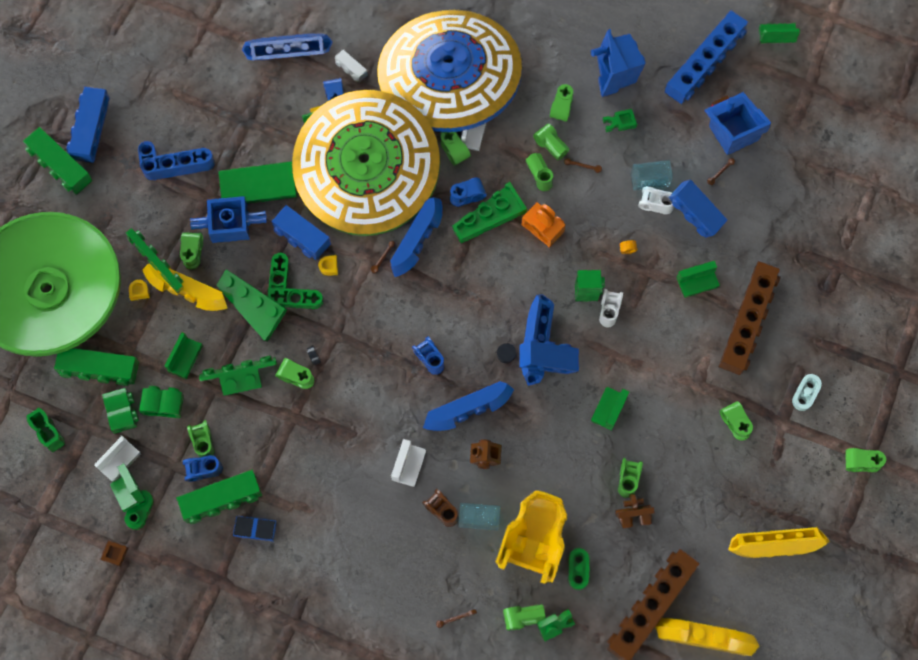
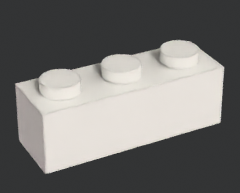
(351, 66)

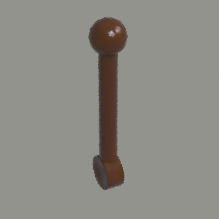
(597, 168)
(711, 181)
(374, 269)
(440, 623)

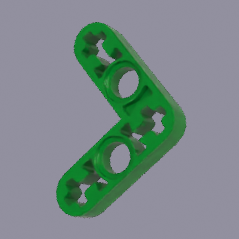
(282, 289)

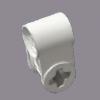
(655, 201)
(610, 305)

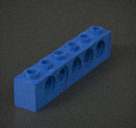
(730, 24)

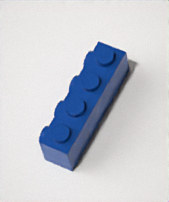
(88, 124)

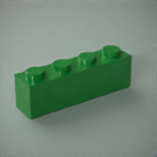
(57, 160)
(97, 365)
(219, 496)

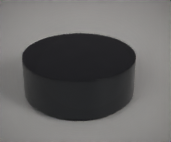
(506, 353)
(313, 355)

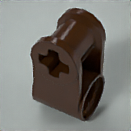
(438, 506)

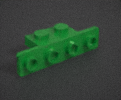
(239, 377)

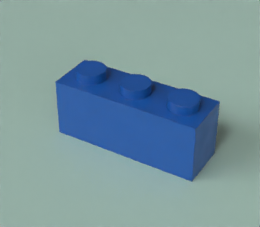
(697, 208)
(300, 233)
(549, 357)

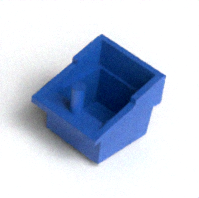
(618, 63)
(737, 123)

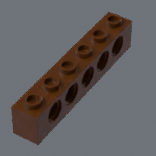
(762, 274)
(686, 567)

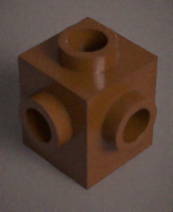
(485, 454)

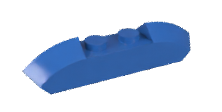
(287, 46)
(427, 218)
(539, 328)
(474, 403)

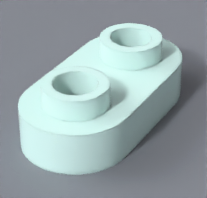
(806, 393)

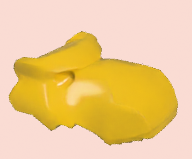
(535, 536)

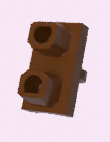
(644, 512)

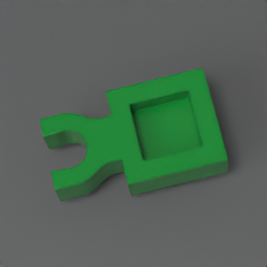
(622, 120)
(553, 625)

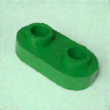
(141, 510)
(578, 569)

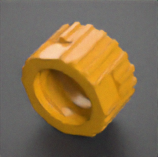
(628, 247)

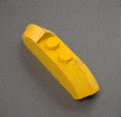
(205, 296)
(778, 542)
(707, 636)

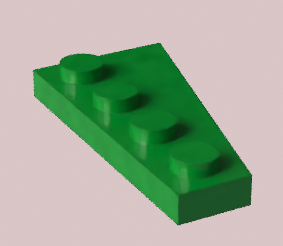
(499, 209)
(150, 252)
(256, 307)

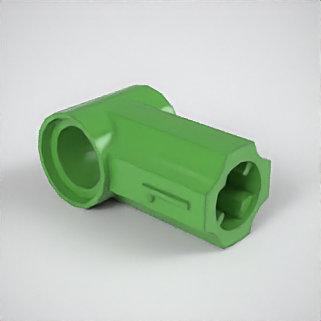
(548, 138)
(540, 171)
(520, 617)

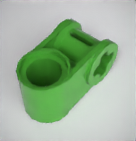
(562, 105)
(454, 147)
(191, 249)
(292, 373)
(735, 417)
(201, 436)
(860, 460)
(629, 474)

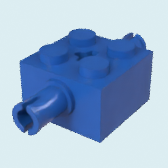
(225, 230)

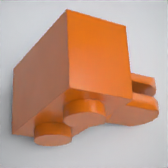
(543, 224)

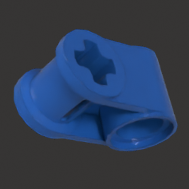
(333, 88)
(468, 192)
(427, 354)
(198, 468)

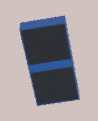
(254, 528)

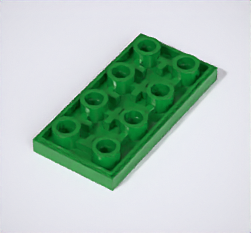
(259, 182)

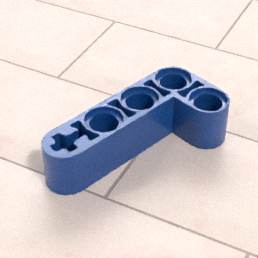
(176, 159)

